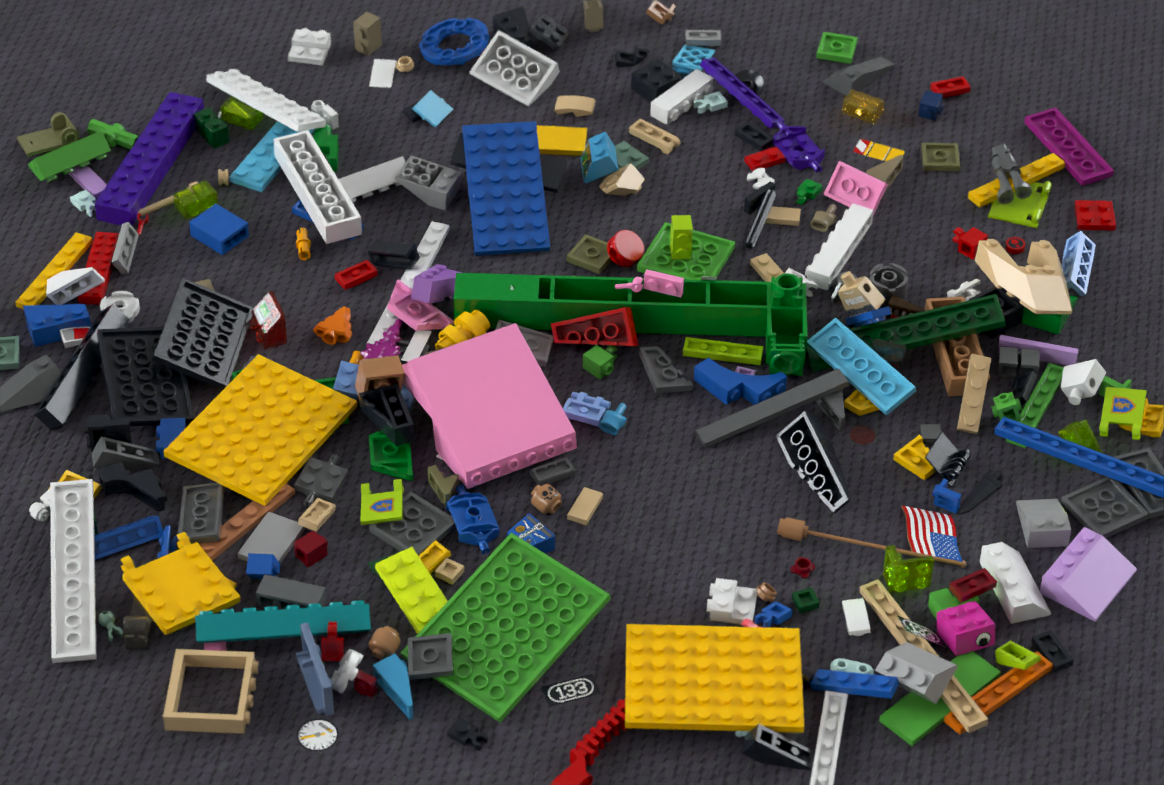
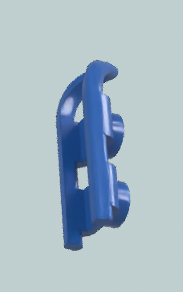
(166, 543)

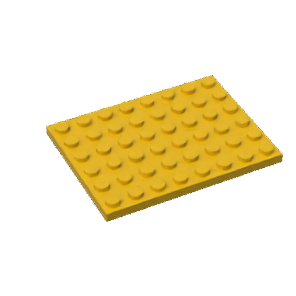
(260, 429)
(713, 678)

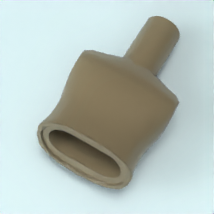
(823, 220)

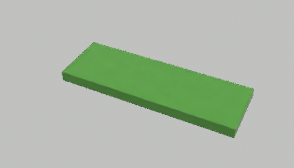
(916, 717)

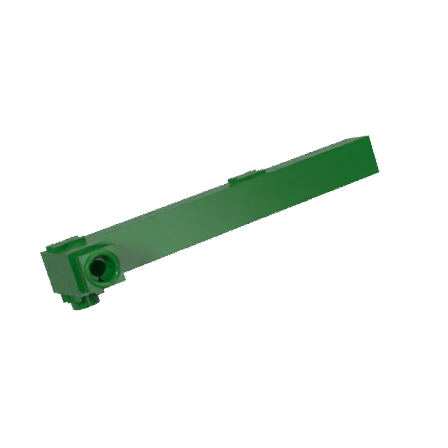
(705, 308)

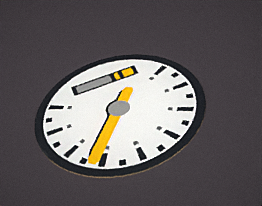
(317, 734)

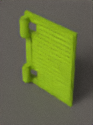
(1019, 209)

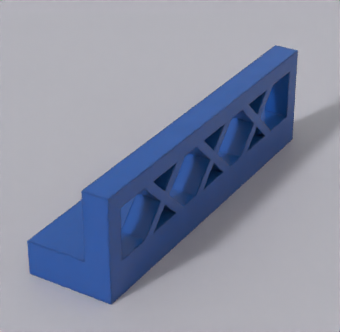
(127, 536)

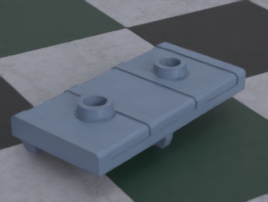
(314, 673)

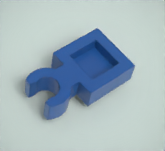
(774, 613)

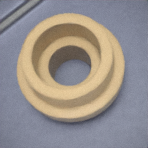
(405, 64)

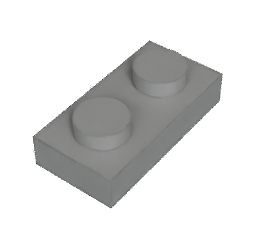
(703, 38)

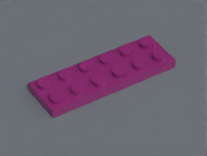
(1069, 145)

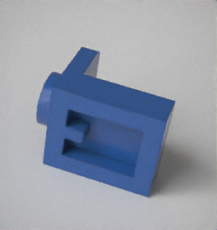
(946, 498)

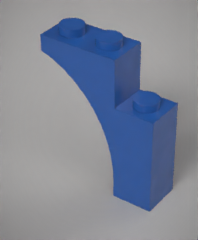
(731, 385)

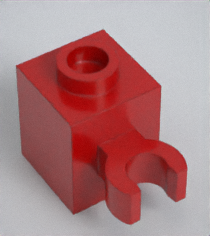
(968, 241)

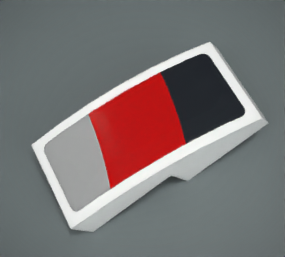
(73, 336)

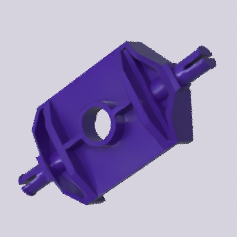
(794, 138)

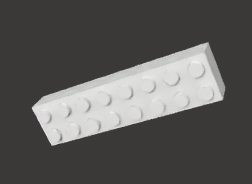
(317, 187)

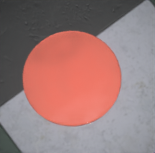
(862, 435)

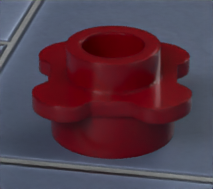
(802, 567)

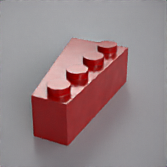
(603, 328)

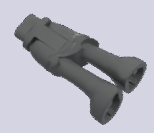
(1004, 168)

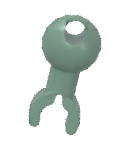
(107, 620)

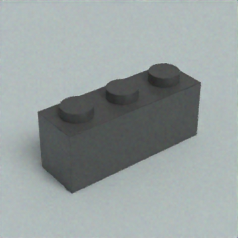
(285, 592)

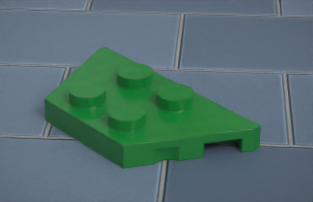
(389, 458)

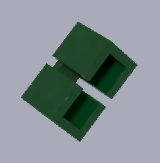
(211, 128)

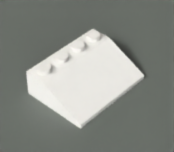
(515, 69)

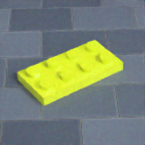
(412, 587)

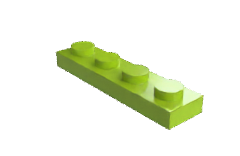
(723, 351)

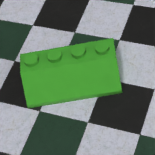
(69, 156)

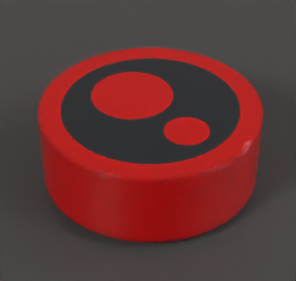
(1015, 245)

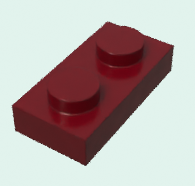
(973, 585)

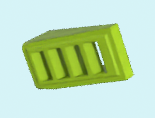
(1016, 656)

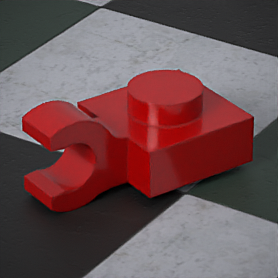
(332, 647)

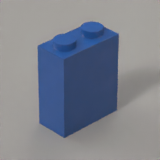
(219, 229)

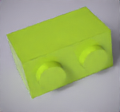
(681, 237)

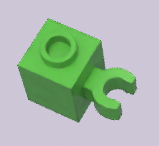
(600, 361)

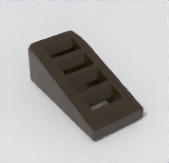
(898, 306)

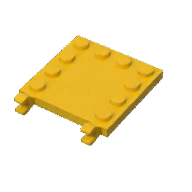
(179, 586)

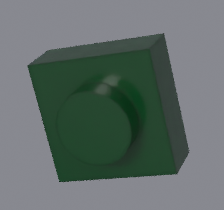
(805, 600)

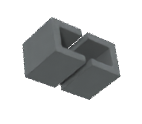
(1008, 359)

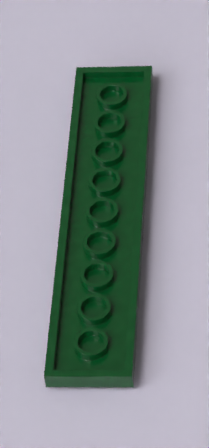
(929, 326)

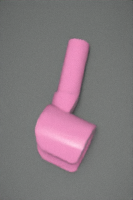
(635, 286)

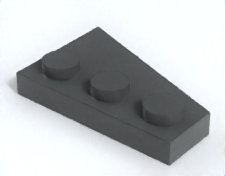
(662, 373)

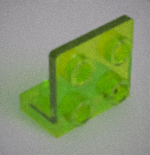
(907, 573)

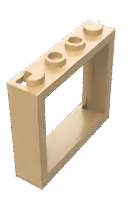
(203, 721)

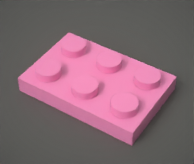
(854, 186)

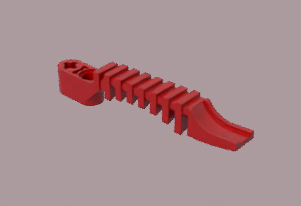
(588, 748)

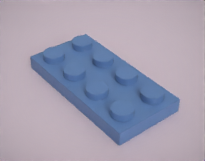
(346, 382)

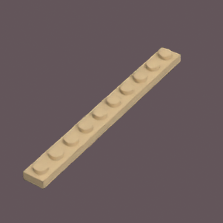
(954, 694)

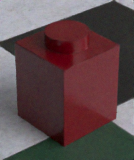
(311, 548)

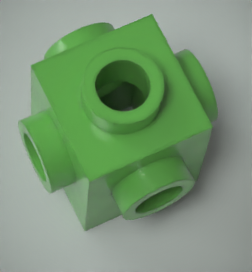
(1006, 406)

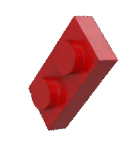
(951, 87)
(764, 159)
(356, 274)

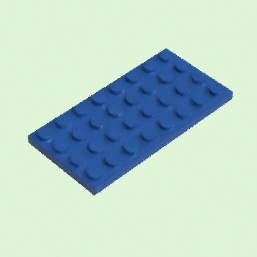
(505, 188)

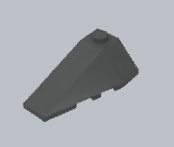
(859, 75)
(28, 385)

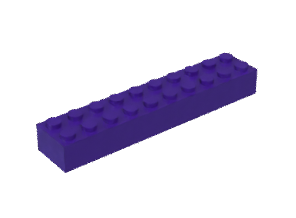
(148, 160)

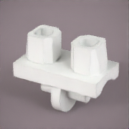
(967, 289)

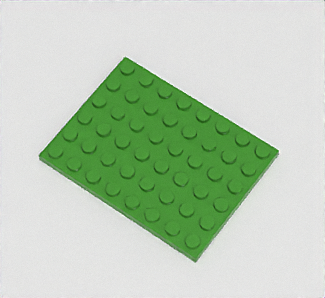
(512, 624)

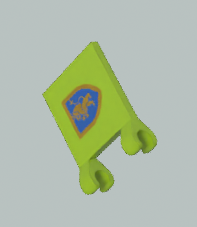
(1123, 408)
(381, 506)

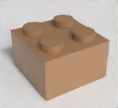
(379, 373)

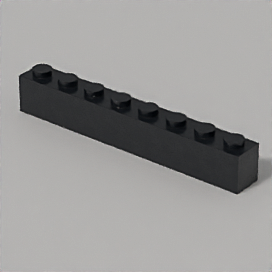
(78, 372)

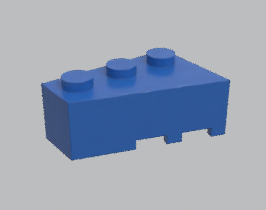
(47, 320)

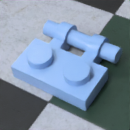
(586, 408)

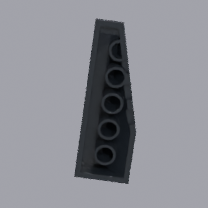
(814, 459)

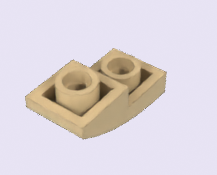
(578, 104)

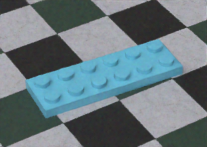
(261, 165)
(861, 366)

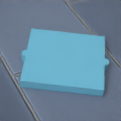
(432, 108)

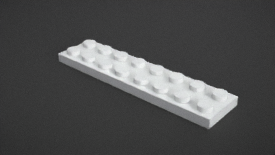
(266, 100)

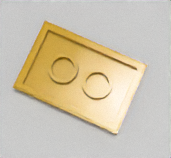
(561, 140)

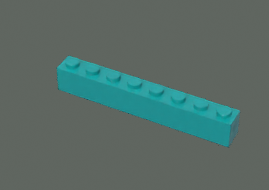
(280, 623)

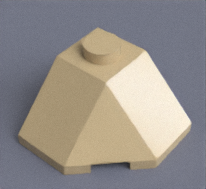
(623, 181)

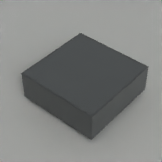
(930, 432)

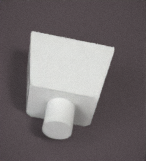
(1082, 380)

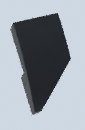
(630, 59)

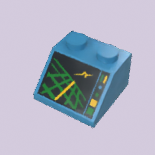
(598, 158)

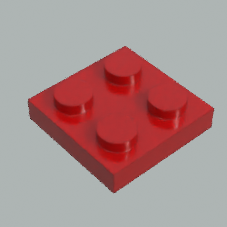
(1095, 215)

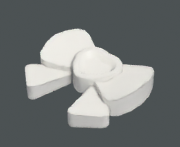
(761, 176)

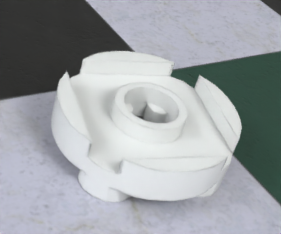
(122, 298)
(346, 670)

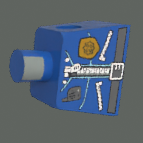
(534, 533)

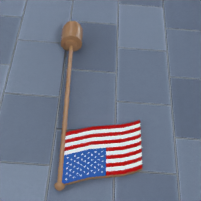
(927, 535)

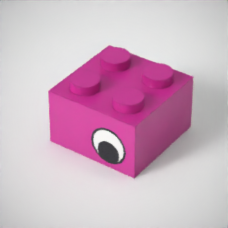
(965, 628)

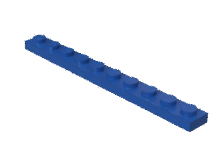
(1081, 456)

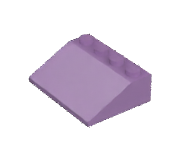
(1087, 575)

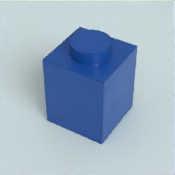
(262, 564)

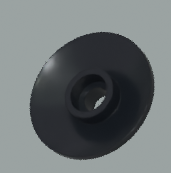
(751, 79)

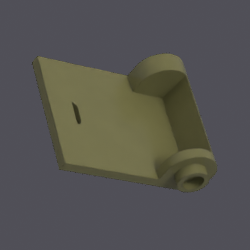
(42, 141)

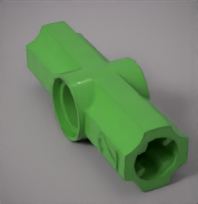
(113, 134)

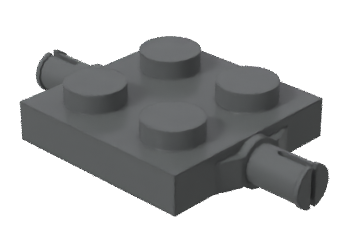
(320, 480)

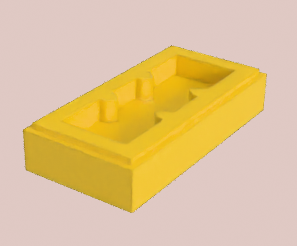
(434, 556)

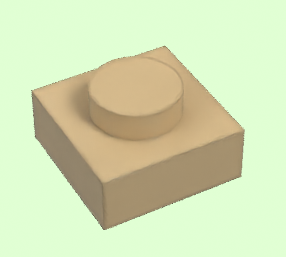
(449, 571)

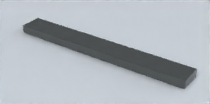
(772, 408)

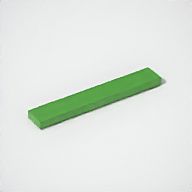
(1041, 397)

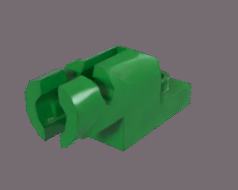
(328, 145)

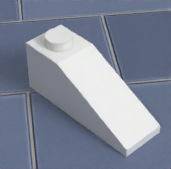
(71, 284)

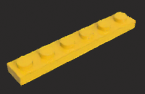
(1029, 173)
(61, 262)

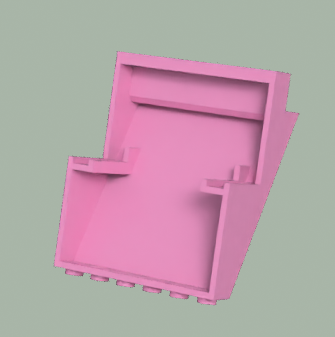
(489, 406)

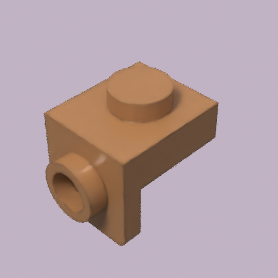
(660, 12)

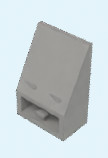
(430, 181)

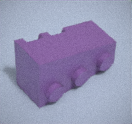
(434, 284)

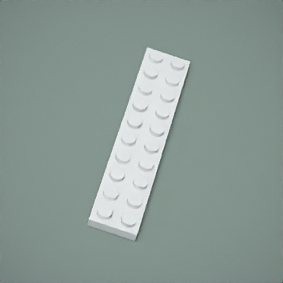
(72, 571)

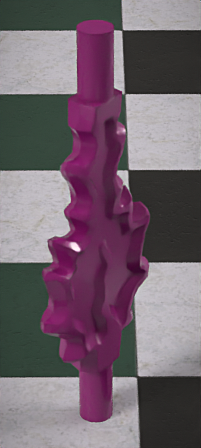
(385, 346)

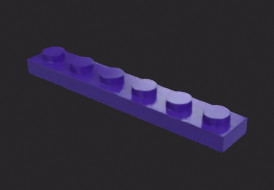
(741, 92)

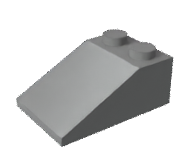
(1044, 523)

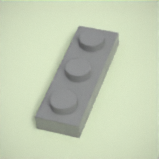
(125, 248)

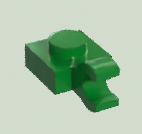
(808, 189)

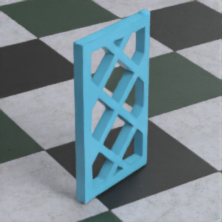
(692, 50)

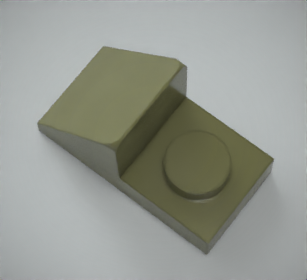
(443, 487)

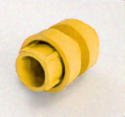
(466, 327)

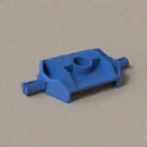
(473, 529)

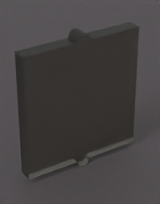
(890, 352)

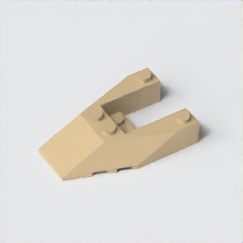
(1038, 285)

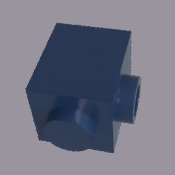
(930, 105)

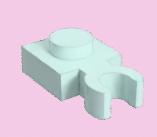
(712, 102)
(83, 201)

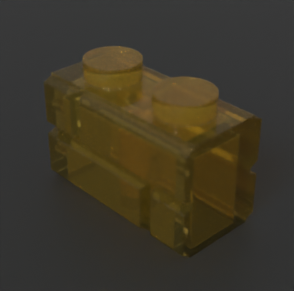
(863, 106)

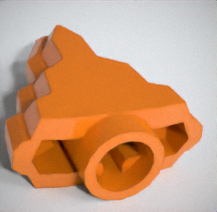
(335, 327)

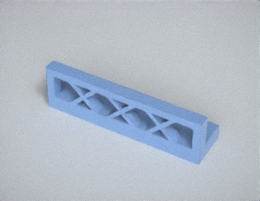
(1073, 259)

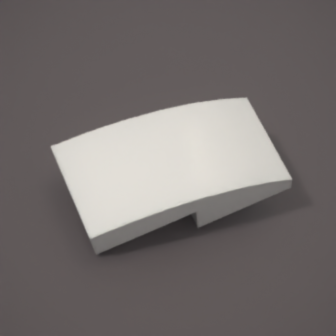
(856, 617)

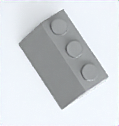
(917, 670)

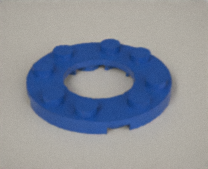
(434, 35)

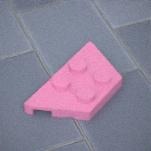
(416, 313)

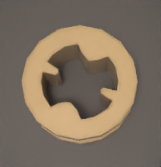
(223, 177)

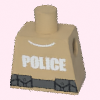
(859, 295)

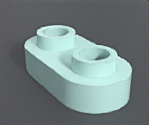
(851, 666)

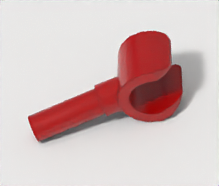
(141, 223)

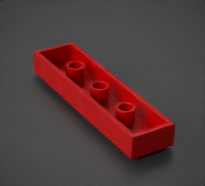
(101, 260)

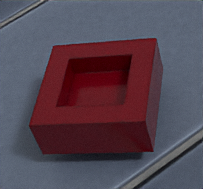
(365, 684)

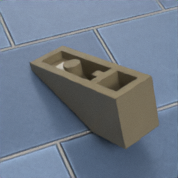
(593, 15)
(888, 170)

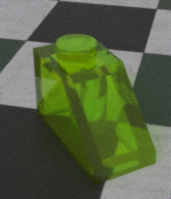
(1081, 434)

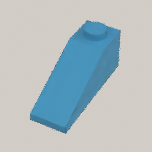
(394, 680)

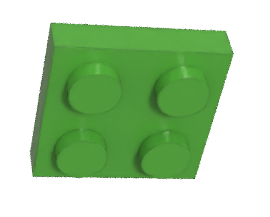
(837, 47)

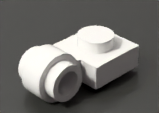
(325, 112)
(41, 511)

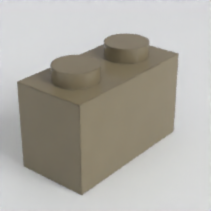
(367, 33)

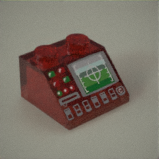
(269, 322)

